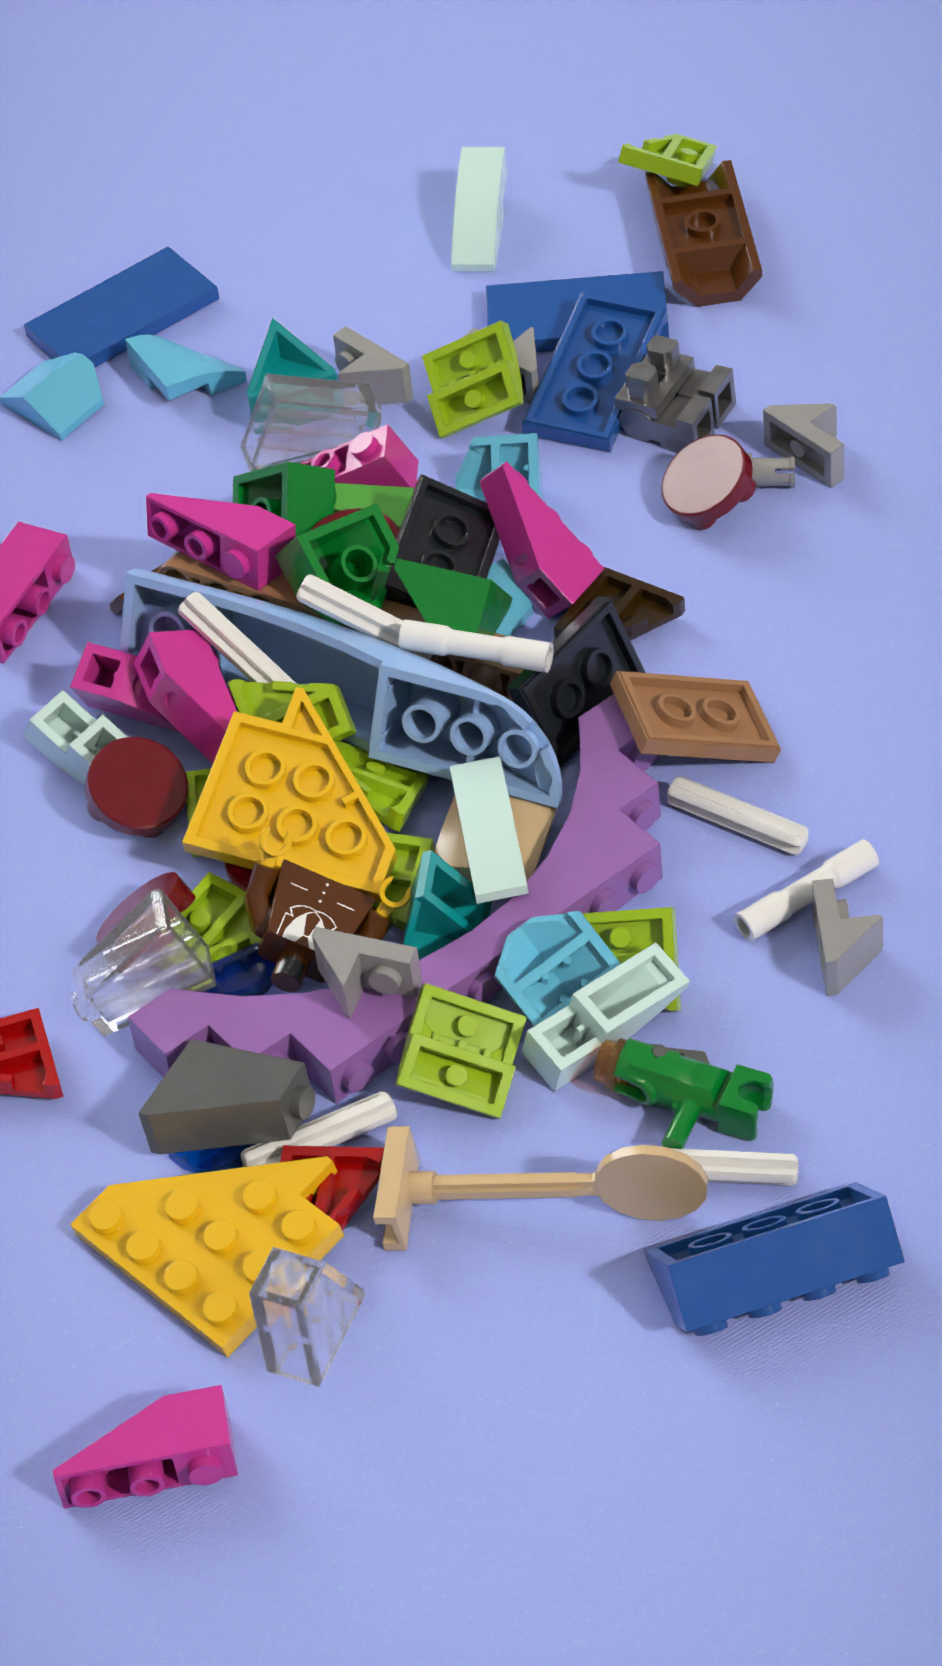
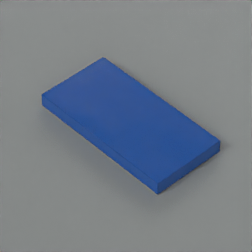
(550, 302)
(123, 306)
(589, 370)

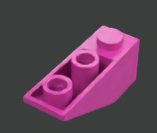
(371, 460)
(222, 535)
(539, 547)
(32, 571)
(111, 683)
(187, 686)
(162, 1447)

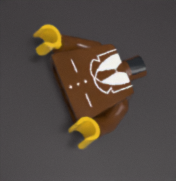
(292, 900)

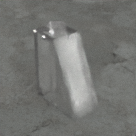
(305, 416)
(138, 962)
(302, 1314)

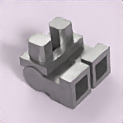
(672, 399)

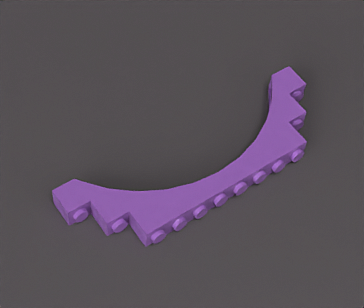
(593, 867)

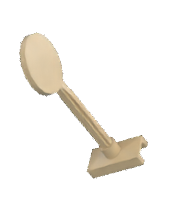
(633, 1180)

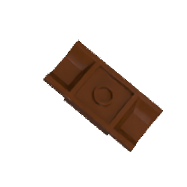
(706, 237)

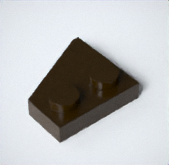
(636, 603)

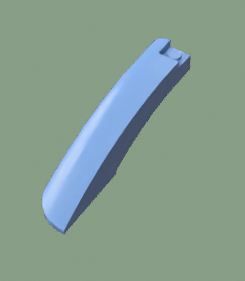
(399, 702)

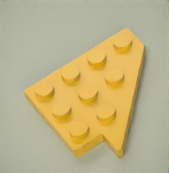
(294, 783)
(207, 1236)

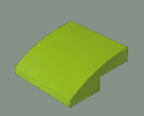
(473, 379)
(460, 1050)

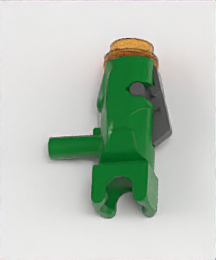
(687, 1086)

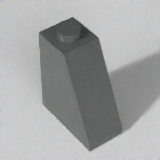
(225, 1100)

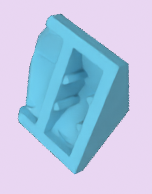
(57, 394)
(490, 452)
(550, 962)

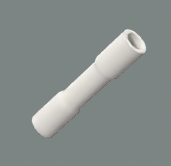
(507, 650)
(780, 905)

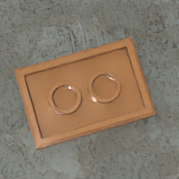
(694, 717)

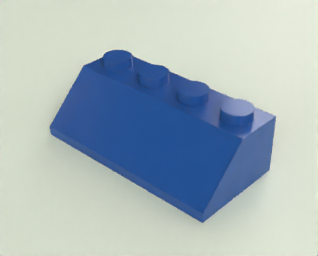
(776, 1257)

